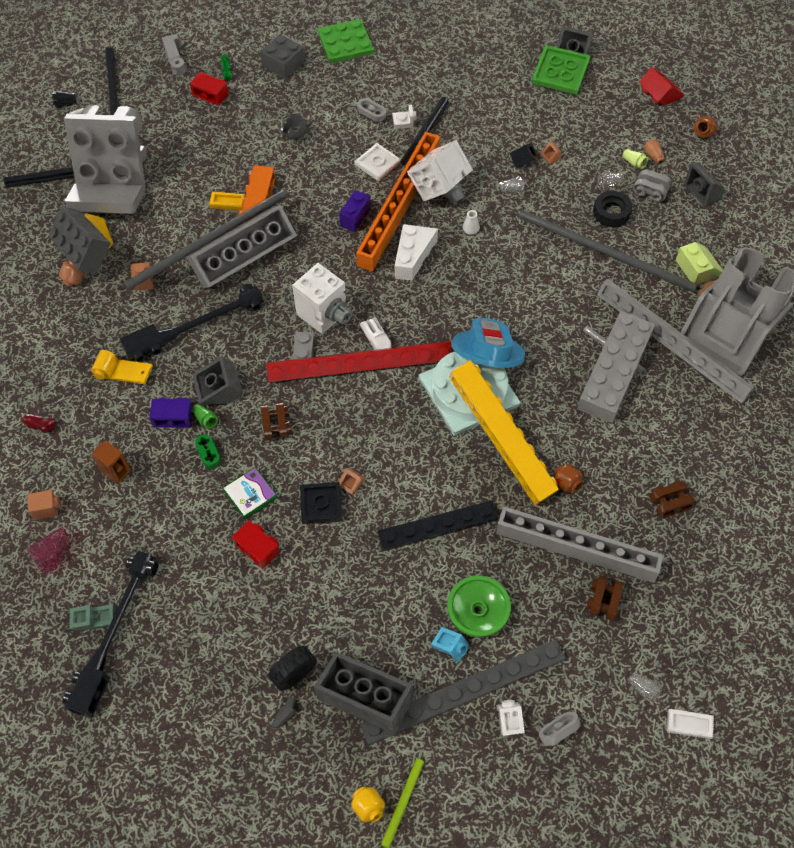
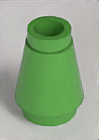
(205, 417)

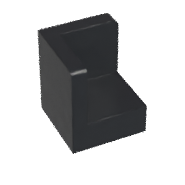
(523, 155)

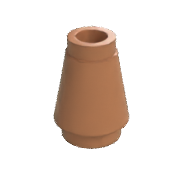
(654, 151)

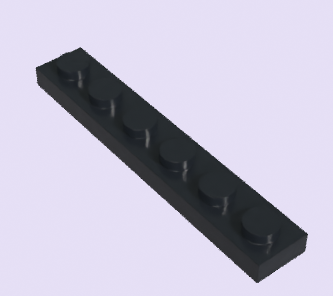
(437, 525)

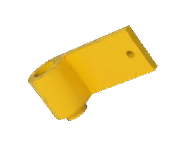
(111, 368)

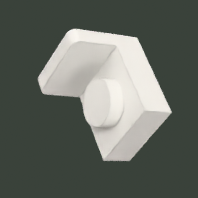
(404, 119)
(510, 717)

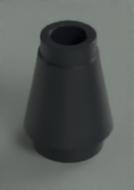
(63, 98)

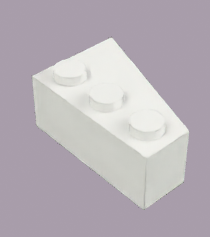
(413, 249)

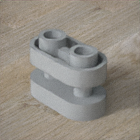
(652, 185)

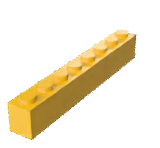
(503, 432)

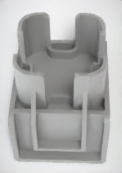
(106, 160)
(738, 313)

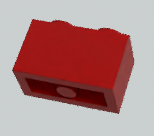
(209, 88)
(256, 544)

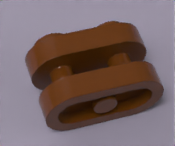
(281, 412)
(677, 489)
(595, 603)

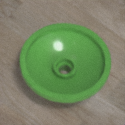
(483, 594)

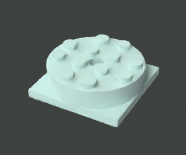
(449, 401)

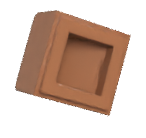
(351, 480)

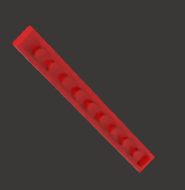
(357, 361)

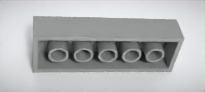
(241, 246)
(616, 367)

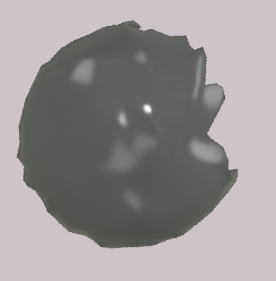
(294, 127)

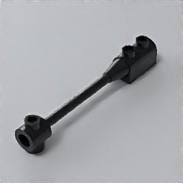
(151, 341)
(92, 680)

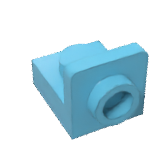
(450, 643)

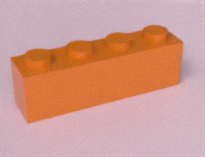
(259, 188)

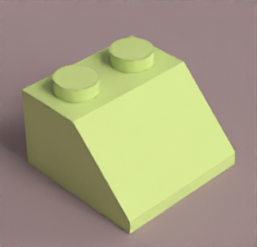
(698, 263)

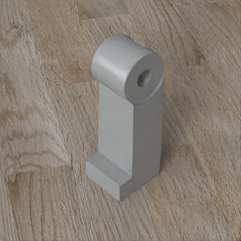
(171, 44)

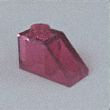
(50, 550)

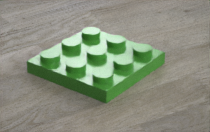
(345, 41)
(561, 69)

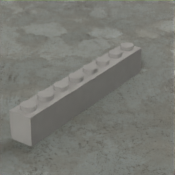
(579, 544)

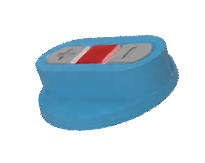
(489, 344)

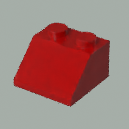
(660, 87)

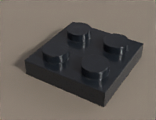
(320, 502)

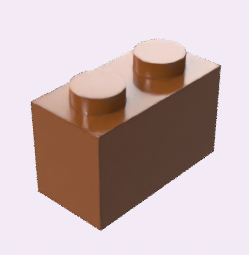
(111, 461)

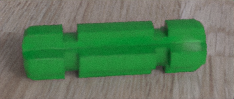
(226, 67)

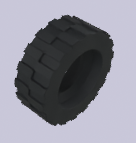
(616, 198)
(292, 668)

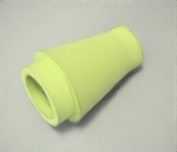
(635, 158)

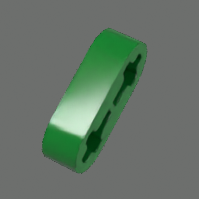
(205, 452)

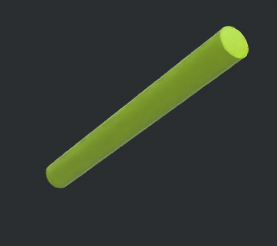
(403, 801)

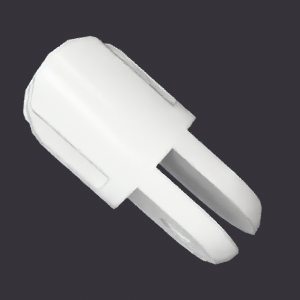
(375, 334)

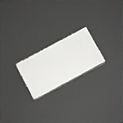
(690, 723)

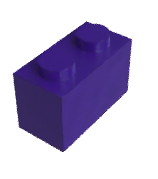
(355, 210)
(171, 413)

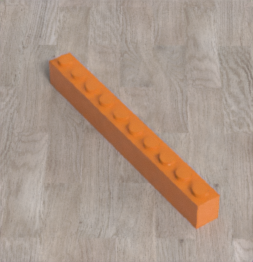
(393, 208)

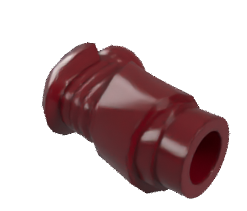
(37, 422)

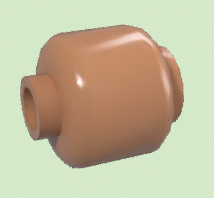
(70, 274)

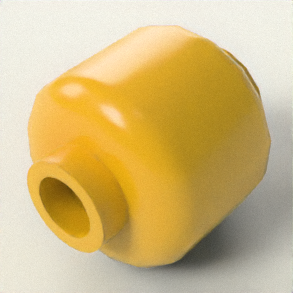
(368, 804)

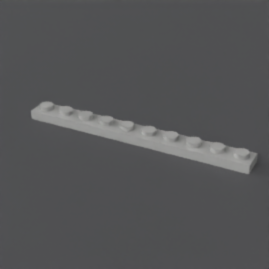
(678, 343)

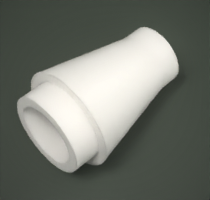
(471, 223)

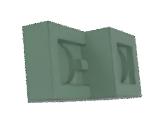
(91, 618)

